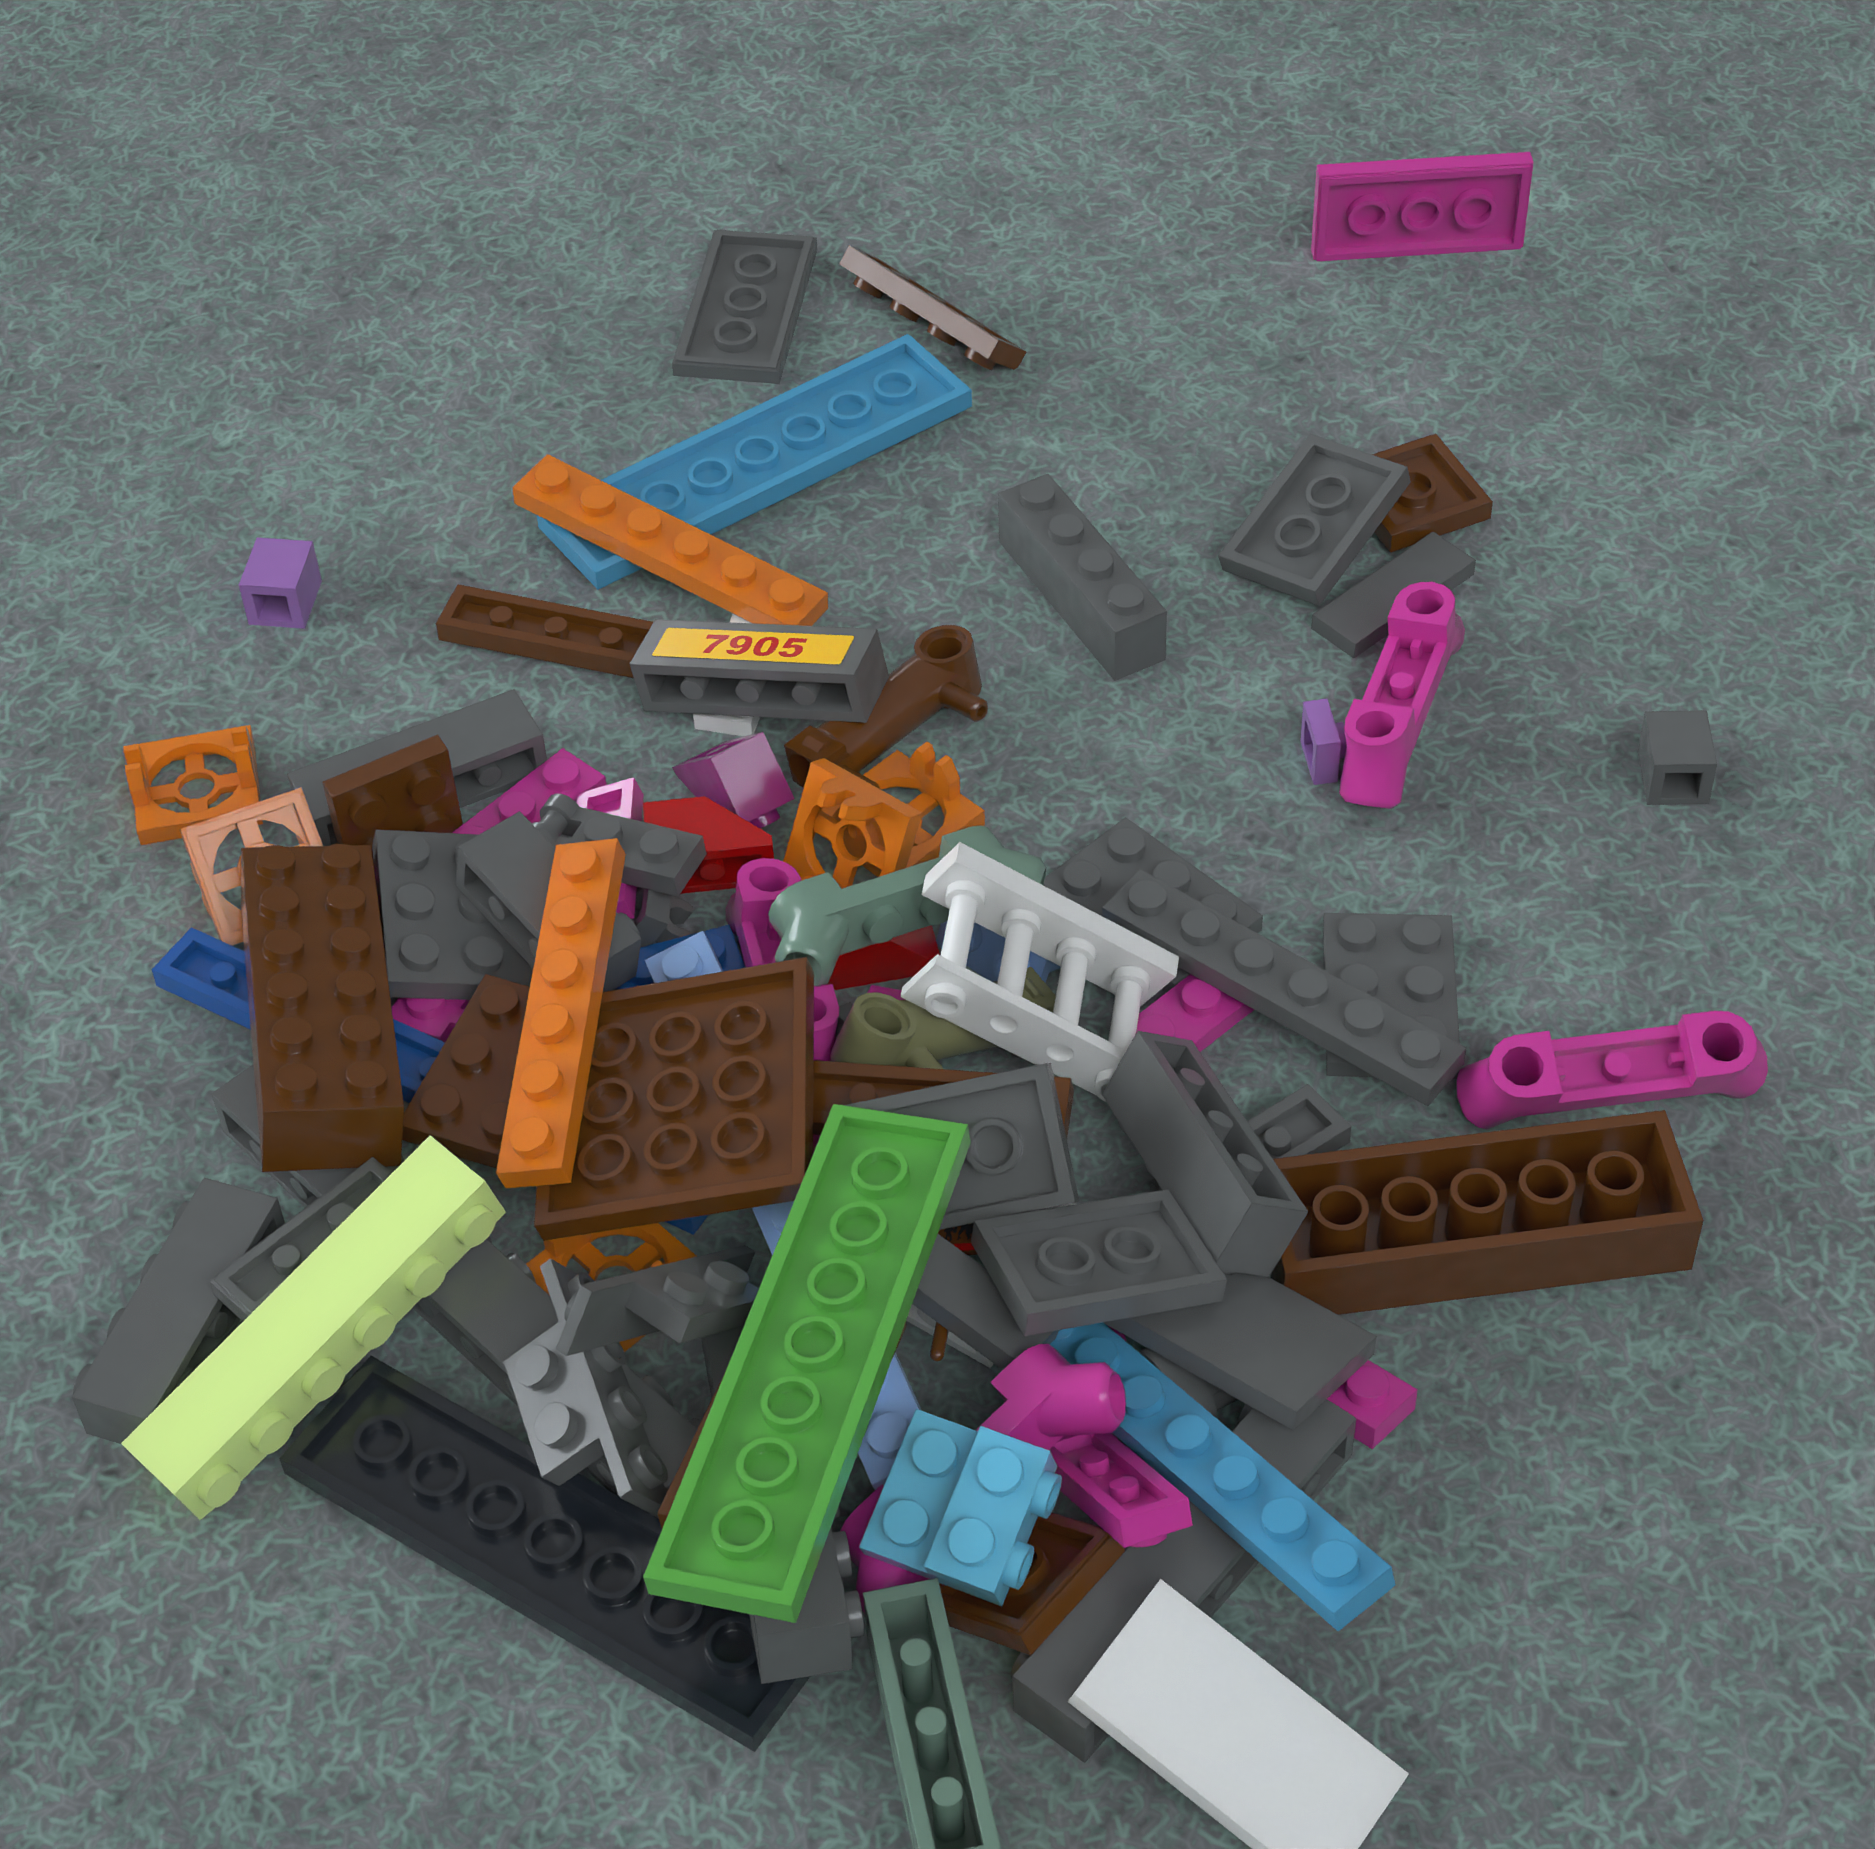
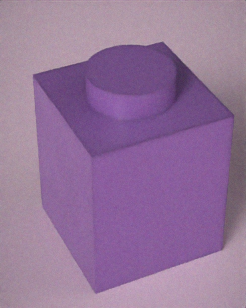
(280, 582)

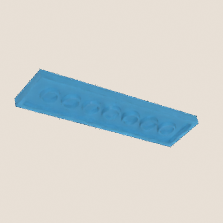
(781, 446)

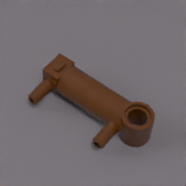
(935, 678)

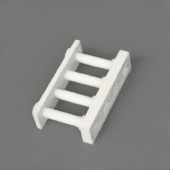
(1055, 929)

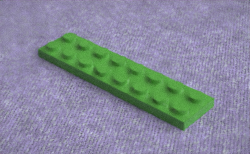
(809, 1365)

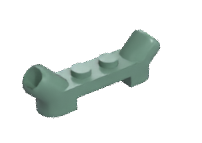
(827, 921)

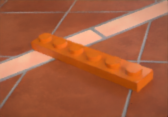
(668, 546)
(561, 1015)

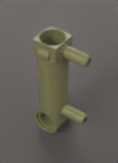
(904, 1034)

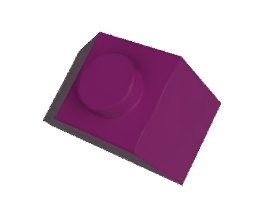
(739, 777)

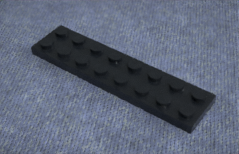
(544, 1549)

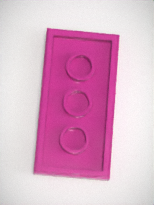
(1421, 206)

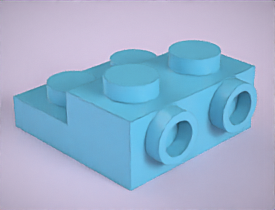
(962, 1506)

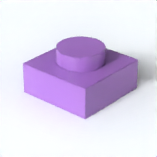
(1322, 741)

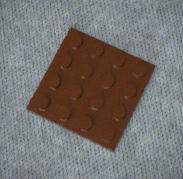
(692, 1102)

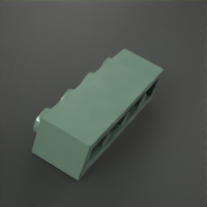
(928, 1719)

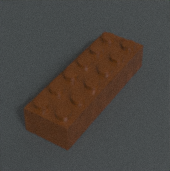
(319, 1009)
(1490, 1214)

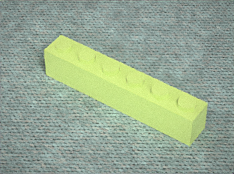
(315, 1328)

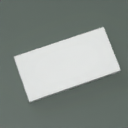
(1235, 1732)

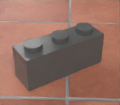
(508, 879)

